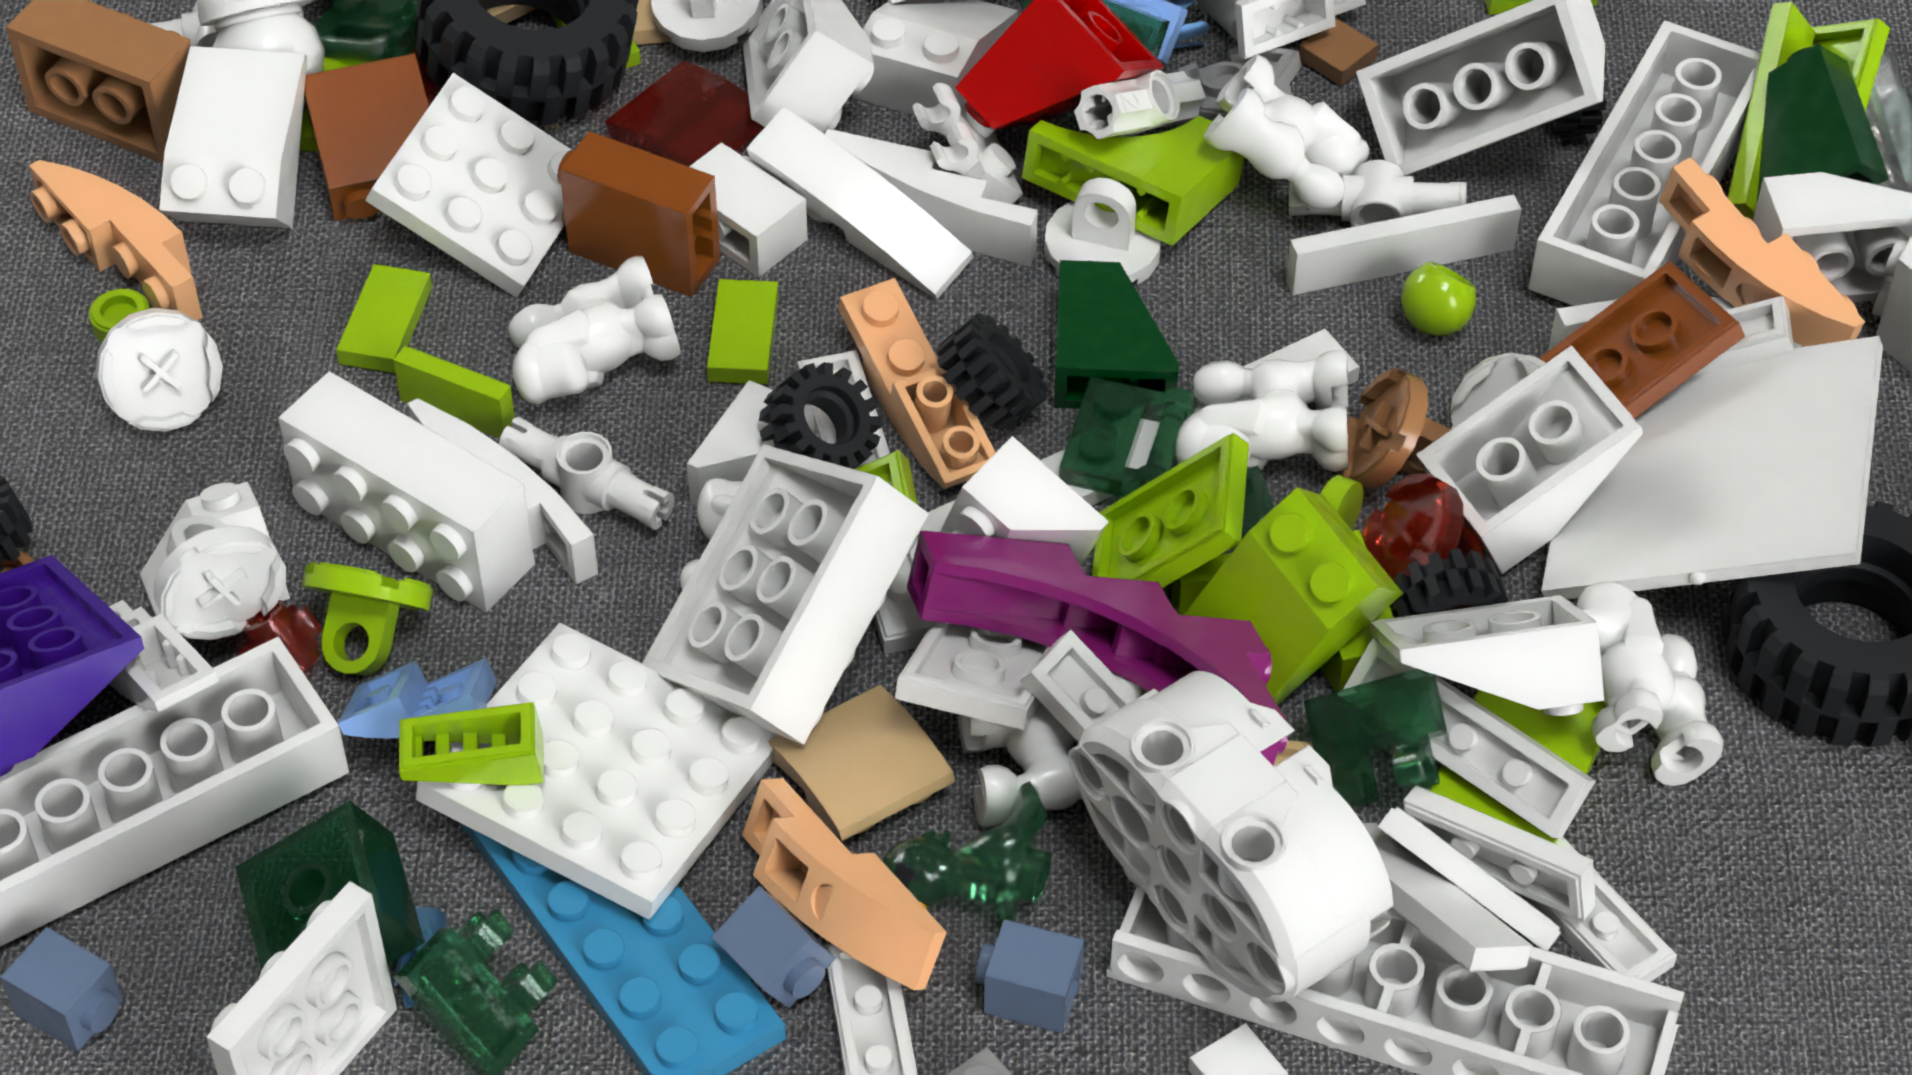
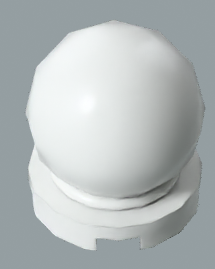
(264, 27)

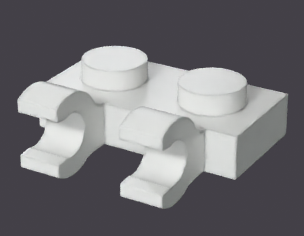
(972, 148)

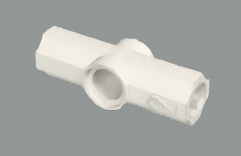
(1139, 104)

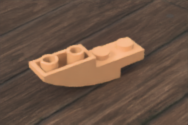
(117, 229)
(1746, 269)
(912, 385)
(837, 893)

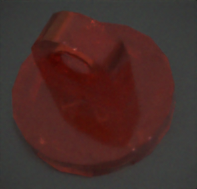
(1418, 521)

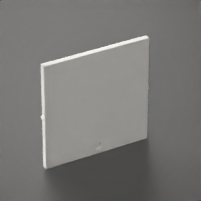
(1734, 478)

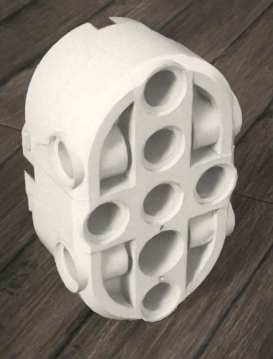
(1233, 851)

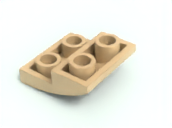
(863, 763)

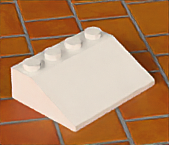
(786, 590)

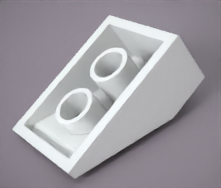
(926, 45)
(805, 60)
(235, 138)
(1840, 224)
(1533, 456)
(1521, 650)

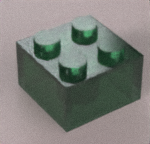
(313, 866)

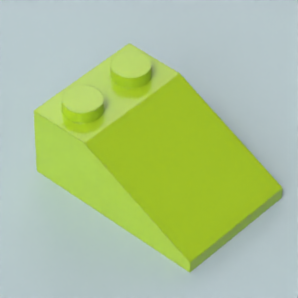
(1300, 585)

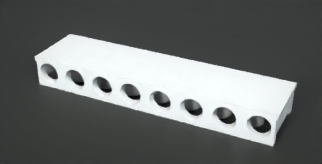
(1426, 1011)

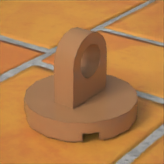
(1390, 429)

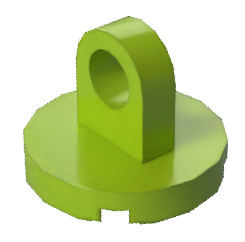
(362, 600)

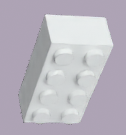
(407, 491)

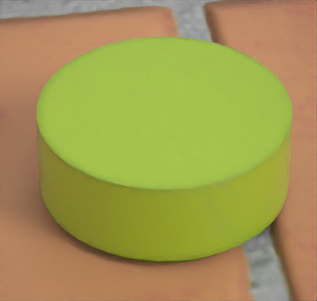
(112, 308)
(1345, 497)

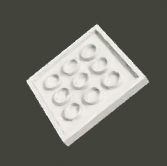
(630, 773)

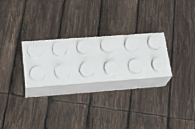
(1609, 224)
(159, 785)

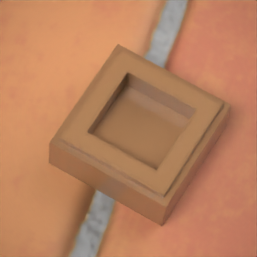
(1338, 52)

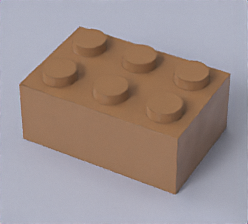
(99, 71)

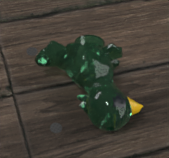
(989, 868)

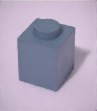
(774, 948)
(1031, 975)
(62, 989)

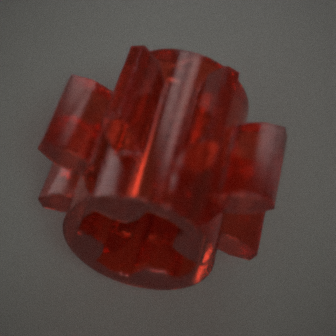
(293, 626)

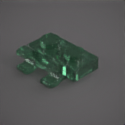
(1374, 718)
(465, 1000)

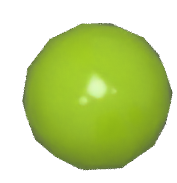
(1437, 299)

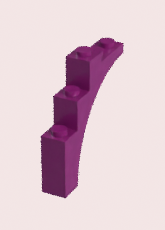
(1043, 593)

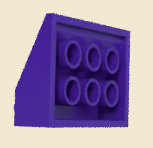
(54, 654)

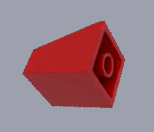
(1048, 61)

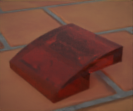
(685, 115)

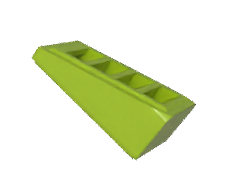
(512, 759)

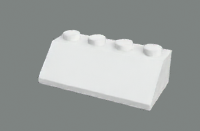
(1485, 82)

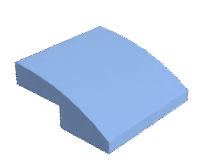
(406, 694)

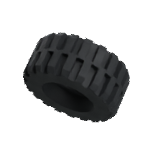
(525, 69)
(1813, 674)

